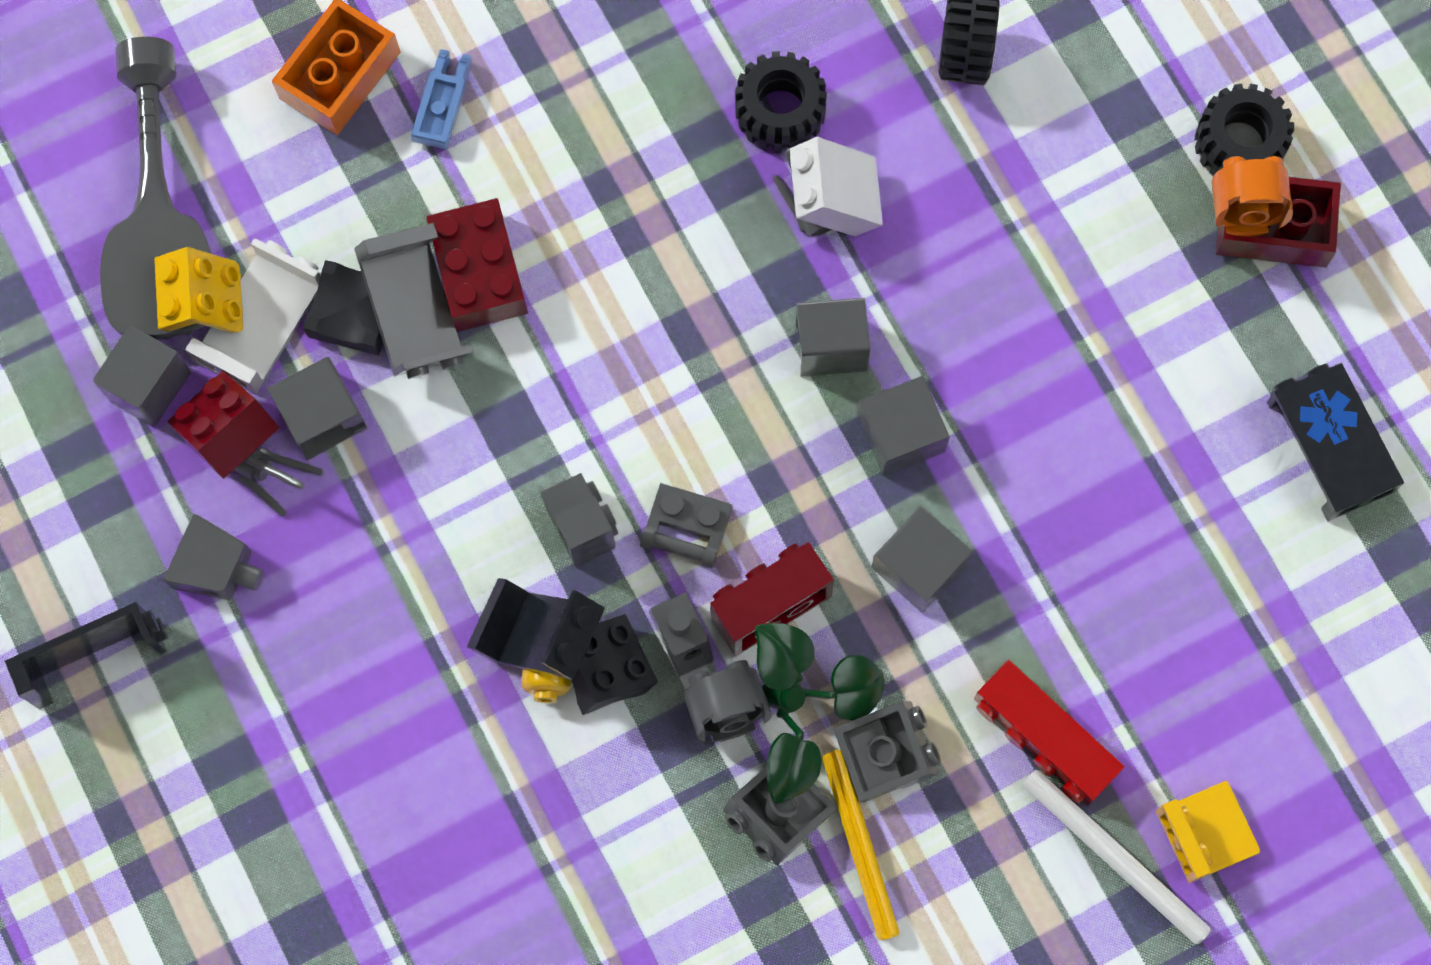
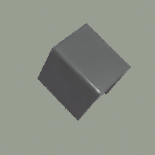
(833, 336)
(142, 376)
(317, 408)
(903, 425)
(921, 559)

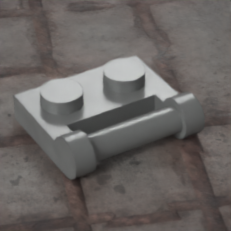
(689, 514)

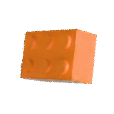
(336, 66)

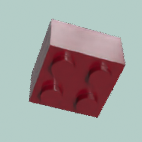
(223, 424)

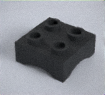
(343, 311)
(612, 667)

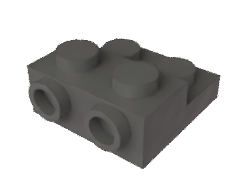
(887, 750)
(773, 826)

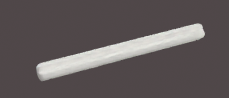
(1117, 857)

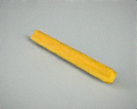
(860, 846)

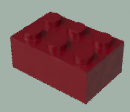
(1305, 240)
(477, 265)
(771, 596)

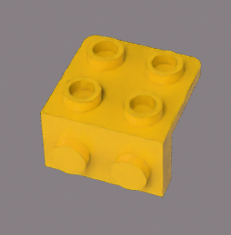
(198, 290)

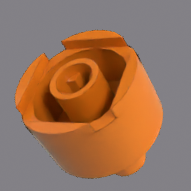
(1251, 195)

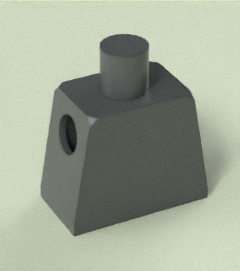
(211, 562)
(682, 634)

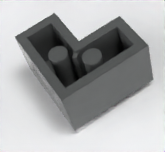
(579, 519)

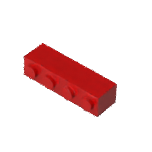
(1048, 733)

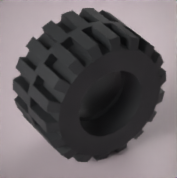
(968, 41)
(787, 75)
(1246, 107)

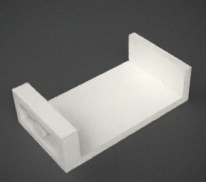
(274, 301)

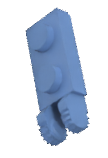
(441, 102)

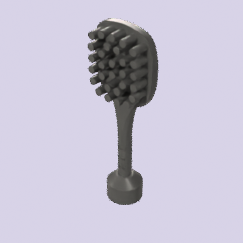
(154, 225)

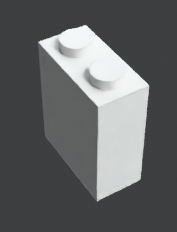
(835, 186)

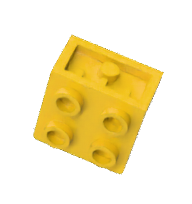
(1207, 831)

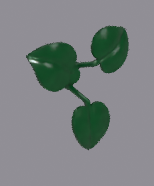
(781, 659)

